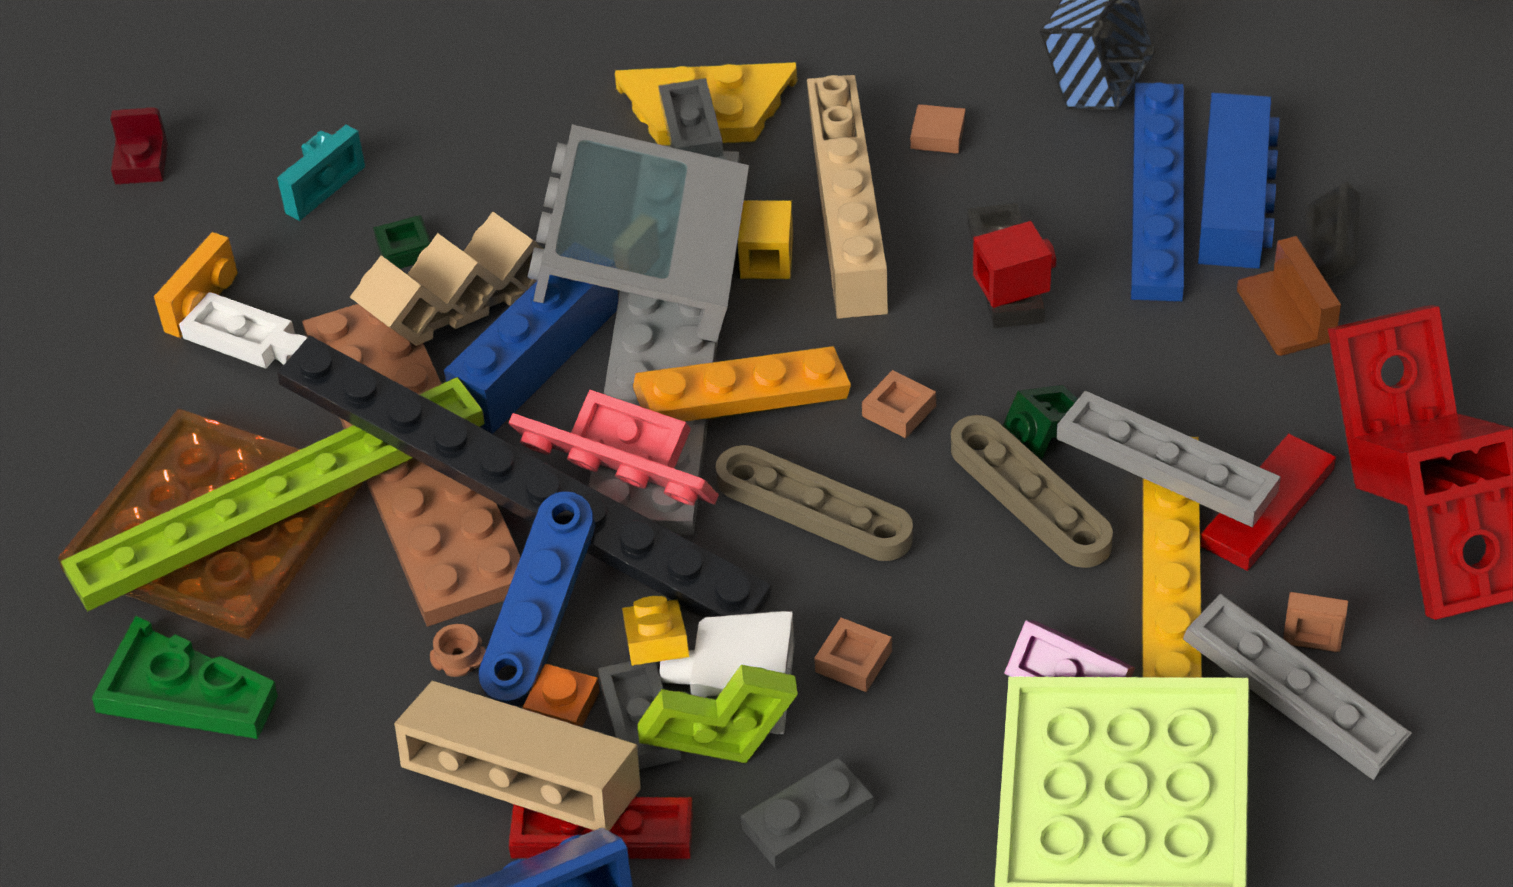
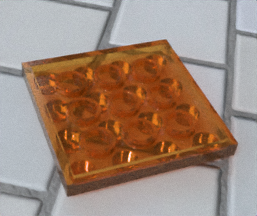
(236, 583)

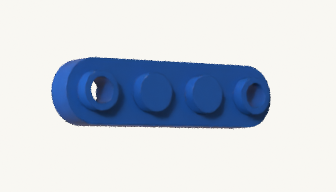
(537, 598)

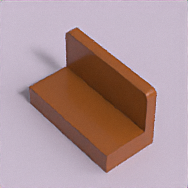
(1291, 301)

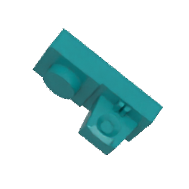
(323, 169)

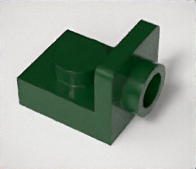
(1036, 415)

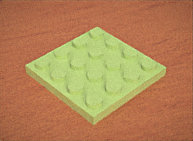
(1124, 782)

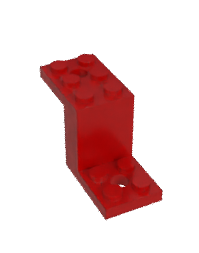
(1427, 456)

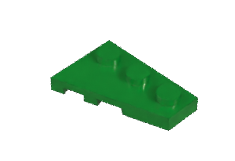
(177, 686)

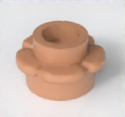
(457, 640)

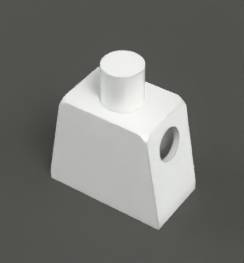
(728, 642)

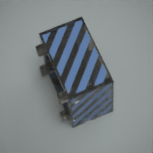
(1097, 51)

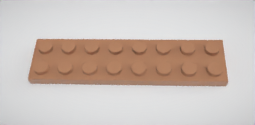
(442, 532)

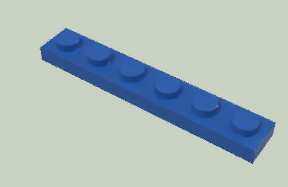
(1158, 193)

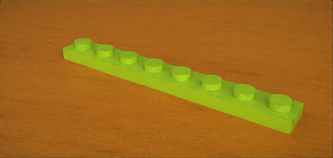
(243, 507)

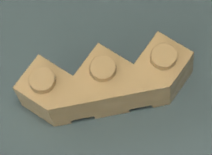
(449, 282)

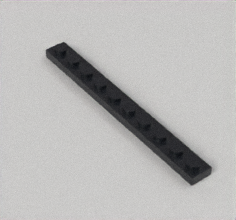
(518, 480)

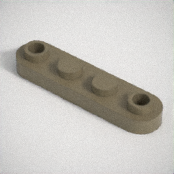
(1032, 491)
(814, 503)

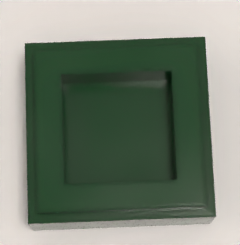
(402, 240)

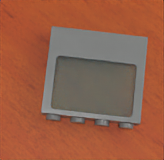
(642, 222)

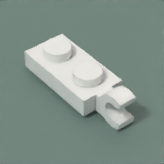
(241, 331)

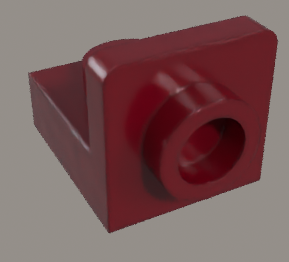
(139, 146)

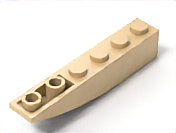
(847, 198)

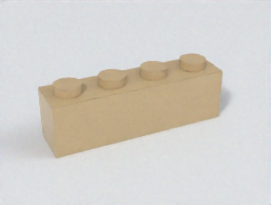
(518, 756)

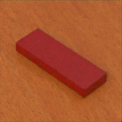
(1301, 473)
(648, 827)

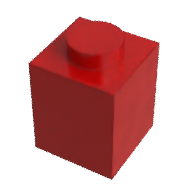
(1013, 263)

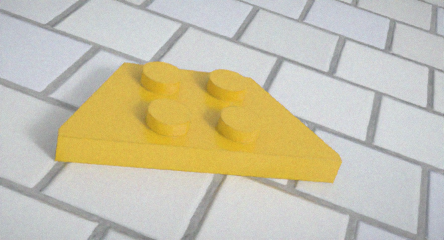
(739, 93)

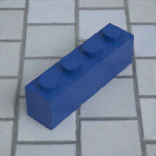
(1236, 181)
(530, 345)

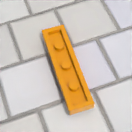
(743, 385)

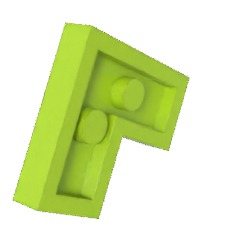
(722, 727)

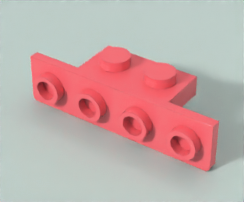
(624, 438)

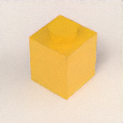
(765, 240)

